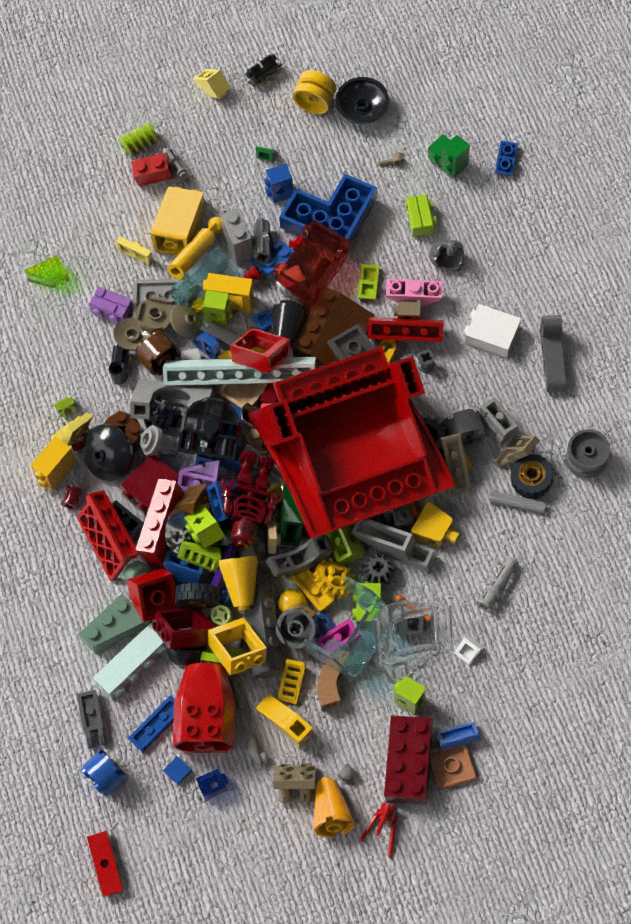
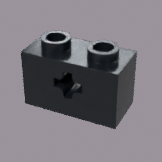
(131, 523)

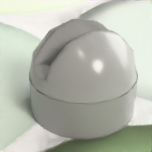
(346, 773)

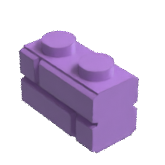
(110, 305)

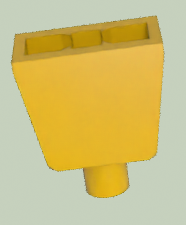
(434, 527)

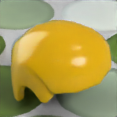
(290, 598)

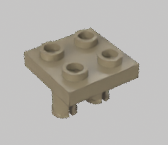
(294, 777)

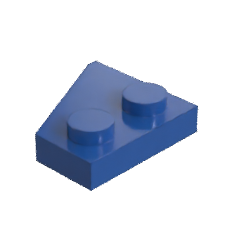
(208, 345)

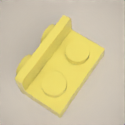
(73, 430)

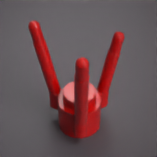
(386, 814)

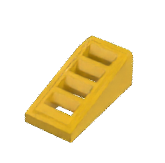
(298, 683)

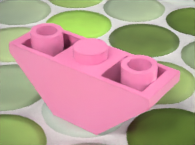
(411, 290)

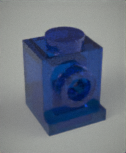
(205, 781)

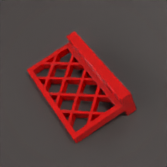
(114, 532)

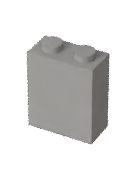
(237, 237)

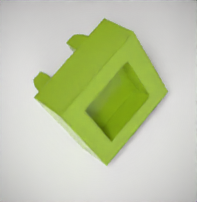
(64, 404)

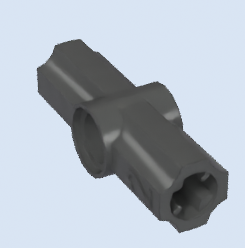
(262, 241)

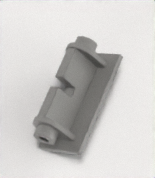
(179, 169)

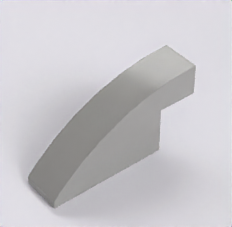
(395, 544)

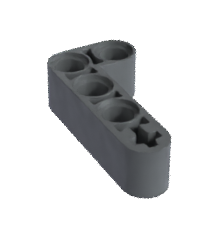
(552, 353)

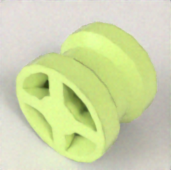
(216, 613)

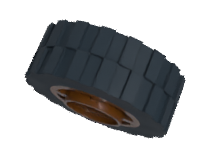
(197, 595)

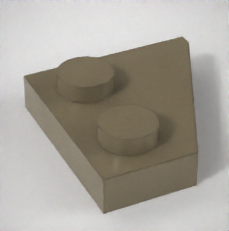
(516, 449)

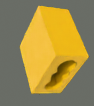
(53, 464)

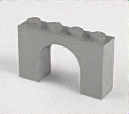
(145, 391)

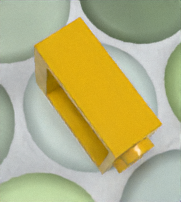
(239, 290)
(237, 629)

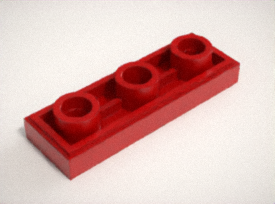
(102, 852)

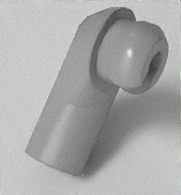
(254, 753)

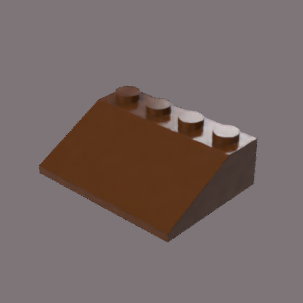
(328, 318)

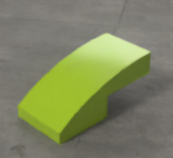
(368, 281)

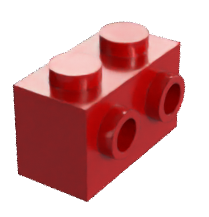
(152, 169)

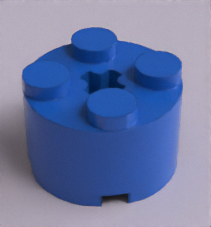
(104, 773)

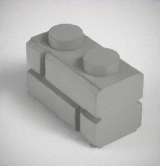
(498, 420)

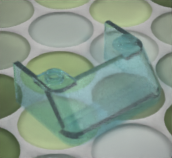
(353, 655)

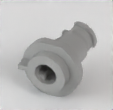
(154, 441)

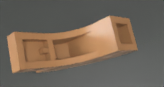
(327, 687)

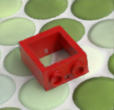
(276, 349)

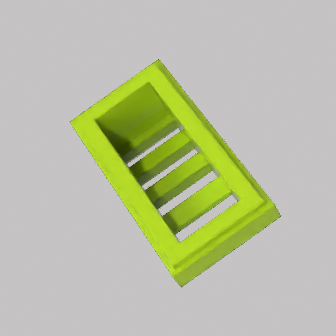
(211, 554)

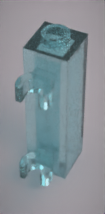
(192, 282)

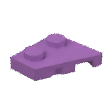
(199, 474)

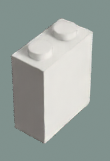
(492, 330)

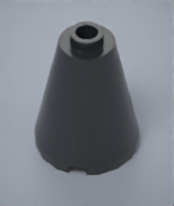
(288, 319)

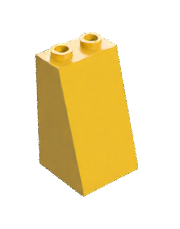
(177, 220)

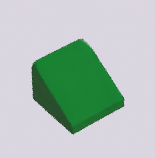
(265, 153)

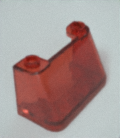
(313, 263)

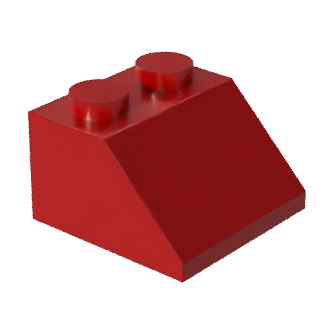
(152, 593)

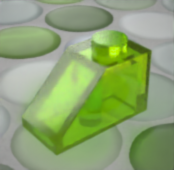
(48, 273)

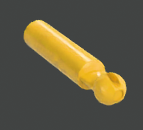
(195, 249)

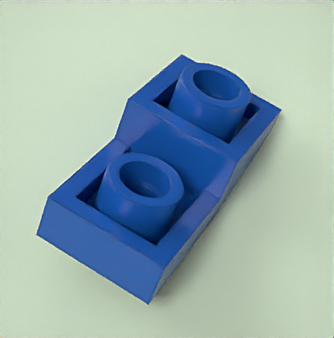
(506, 158)

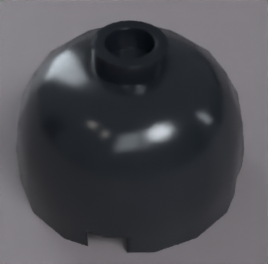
(185, 656)

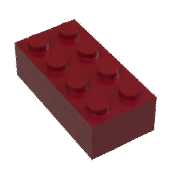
(408, 760)

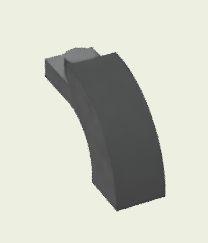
(301, 558)

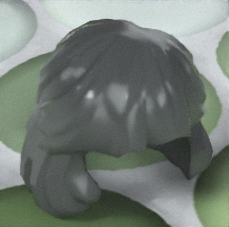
(447, 255)

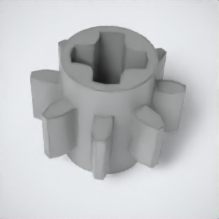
(174, 538)

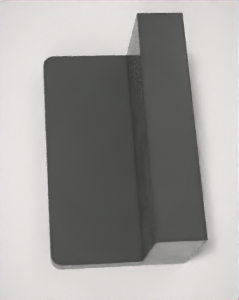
(224, 336)

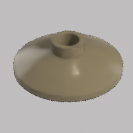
(185, 321)
(127, 328)

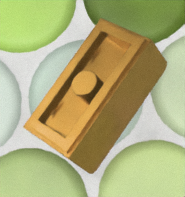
(192, 498)

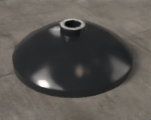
(362, 92)
(114, 450)

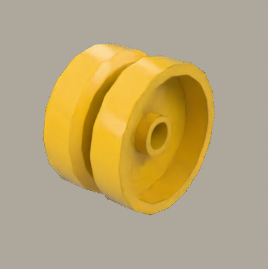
(314, 92)

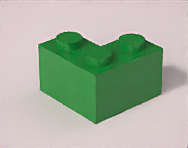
(450, 154)

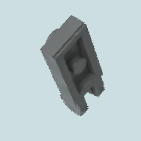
(91, 716)

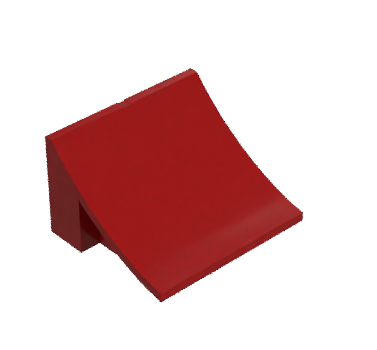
(352, 440)

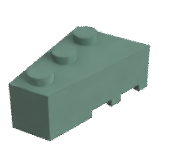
(112, 625)

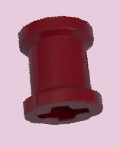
(71, 497)

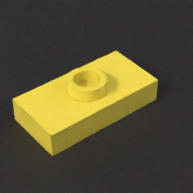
(134, 250)

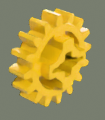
(332, 577)

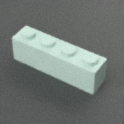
(130, 662)

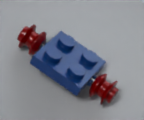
(279, 253)

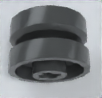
(587, 453)

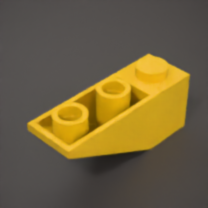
(285, 720)

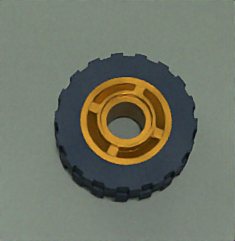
(532, 465)

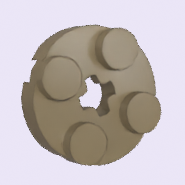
(148, 307)

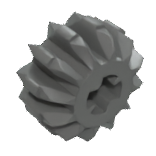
(385, 568)

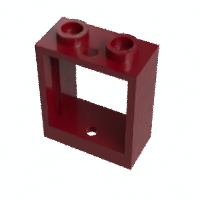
(192, 618)

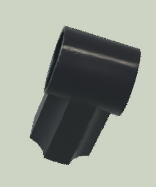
(119, 364)

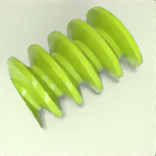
(138, 138)

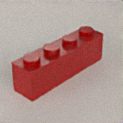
(405, 329)

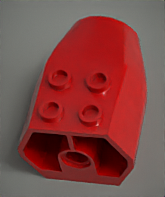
(204, 710)

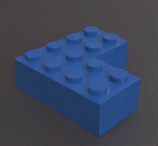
(342, 213)

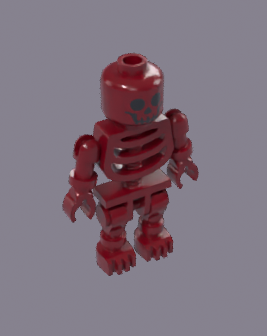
(250, 511)

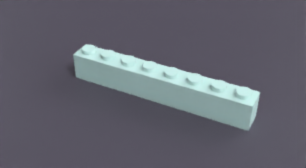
(228, 372)

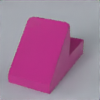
(341, 632)

